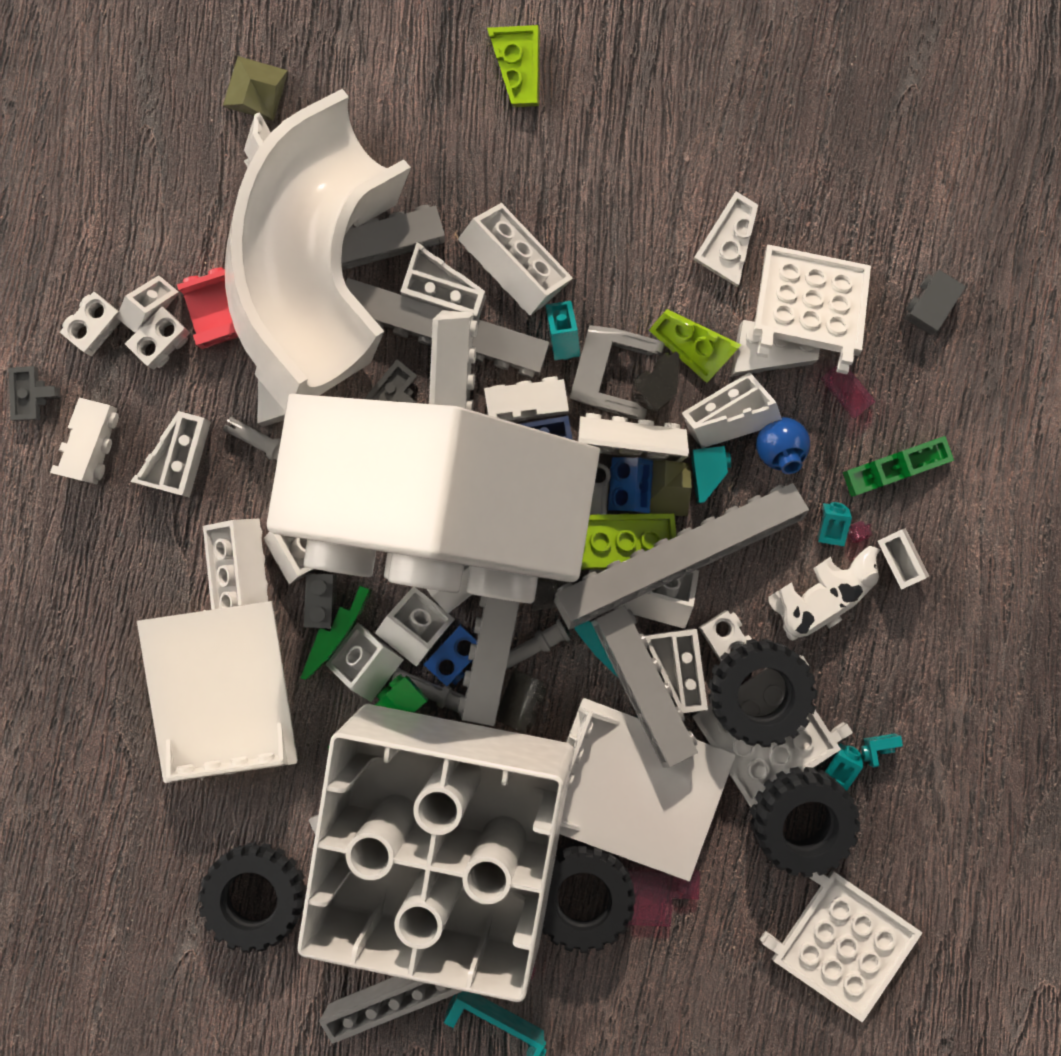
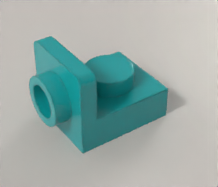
(834, 524)
(884, 744)
(845, 765)

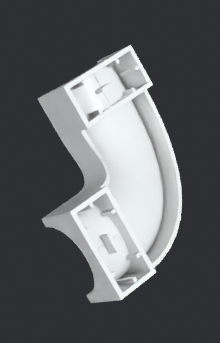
(287, 251)

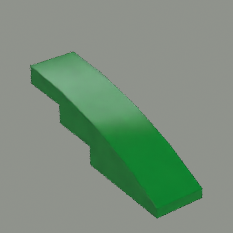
(898, 466)
(329, 640)

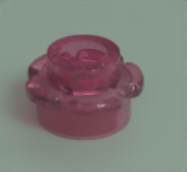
(859, 532)

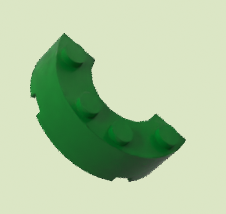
(402, 696)

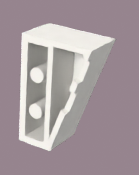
(440, 285)
(781, 355)
(527, 400)
(731, 412)
(176, 456)

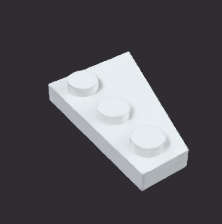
(728, 240)

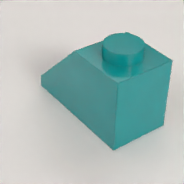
(563, 330)
(708, 470)

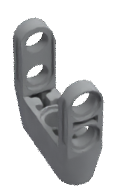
(593, 365)

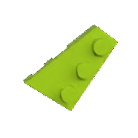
(518, 57)
(696, 345)

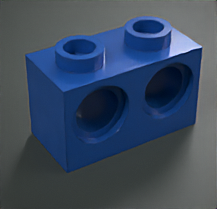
(632, 485)
(449, 651)

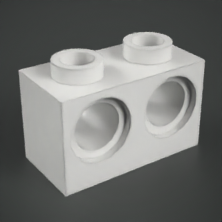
(97, 328)
(153, 332)
(723, 644)

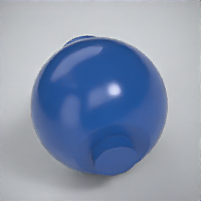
(783, 445)

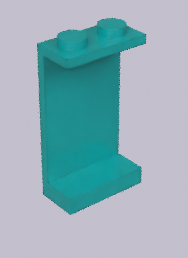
(497, 1016)

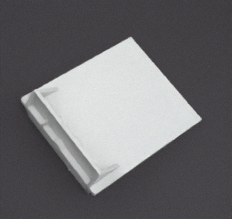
(217, 691)
(632, 804)

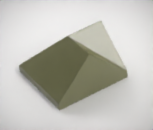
(255, 88)
(670, 488)

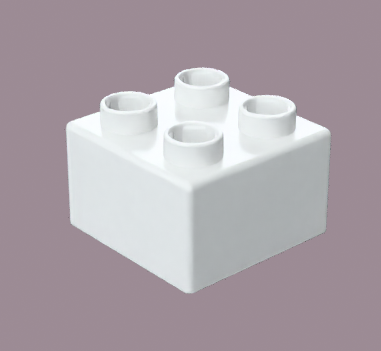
(432, 493)
(435, 851)

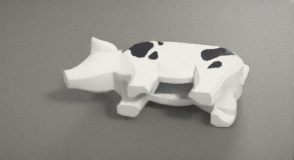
(830, 598)

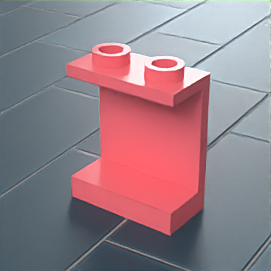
(208, 308)

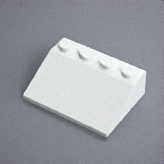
(634, 439)

